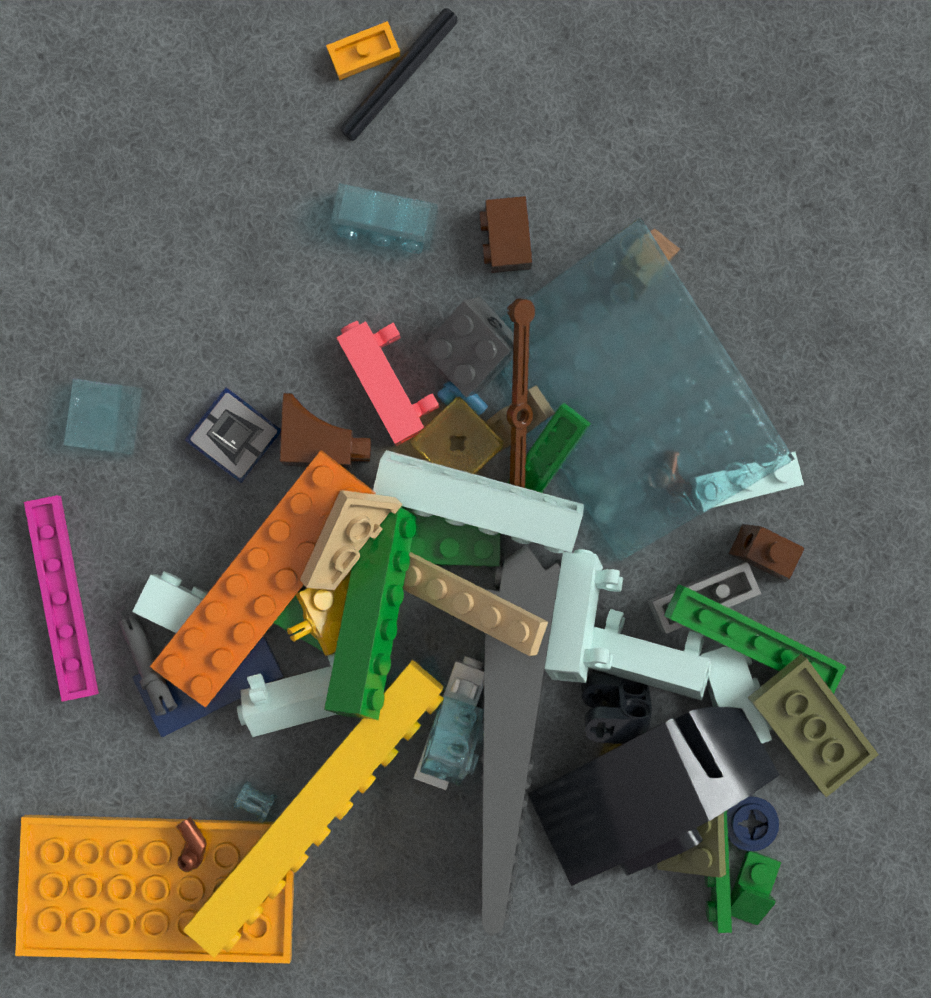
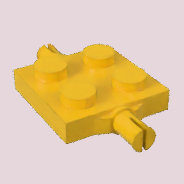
(322, 614)

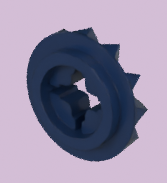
(763, 834)

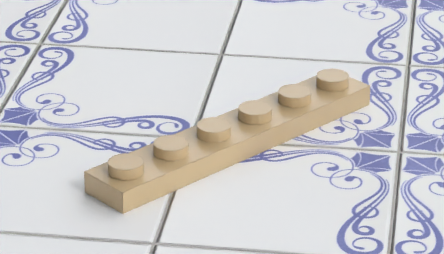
(475, 605)

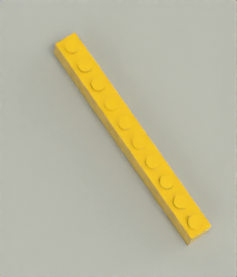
(312, 810)

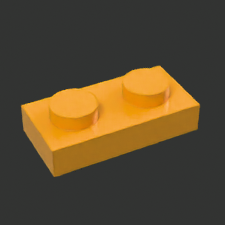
(363, 50)

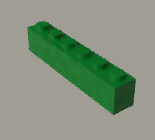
(371, 620)

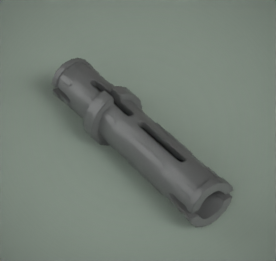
(144, 657)

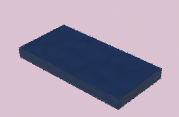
(259, 661)

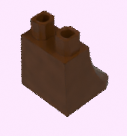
(306, 435)

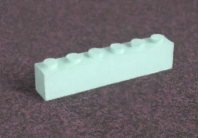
(479, 502)

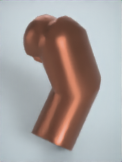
(194, 846)

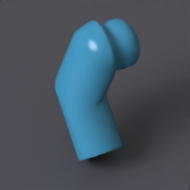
(450, 392)

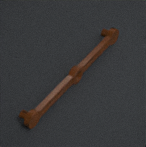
(521, 314)

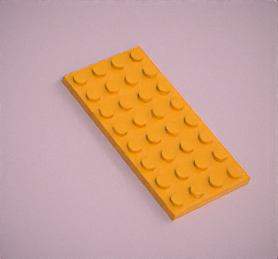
(120, 895)

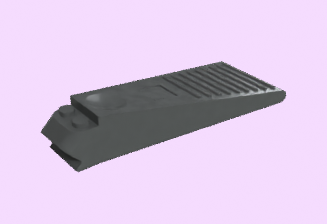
(510, 722)

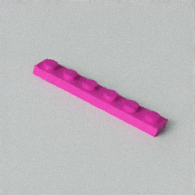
(61, 598)

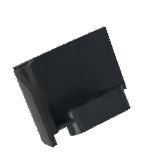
(652, 793)

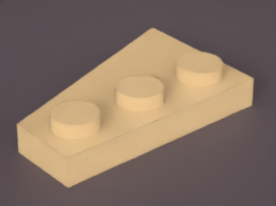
(348, 527)

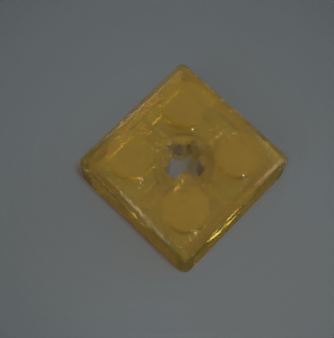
(458, 421)

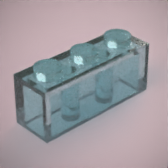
(384, 218)

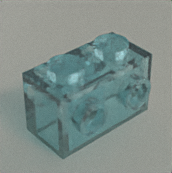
(453, 741)

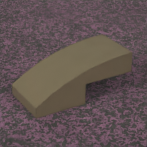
(541, 412)

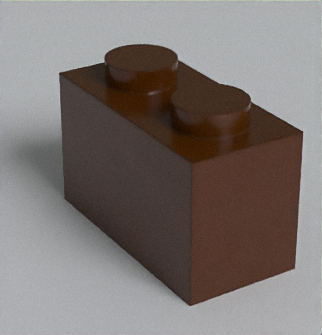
(507, 234)

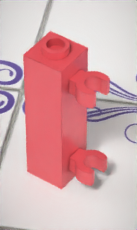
(380, 381)

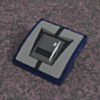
(233, 435)

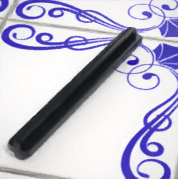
(399, 74)

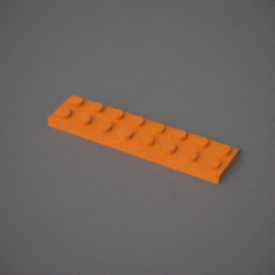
(254, 585)

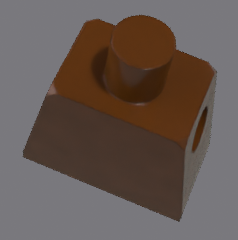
(767, 551)

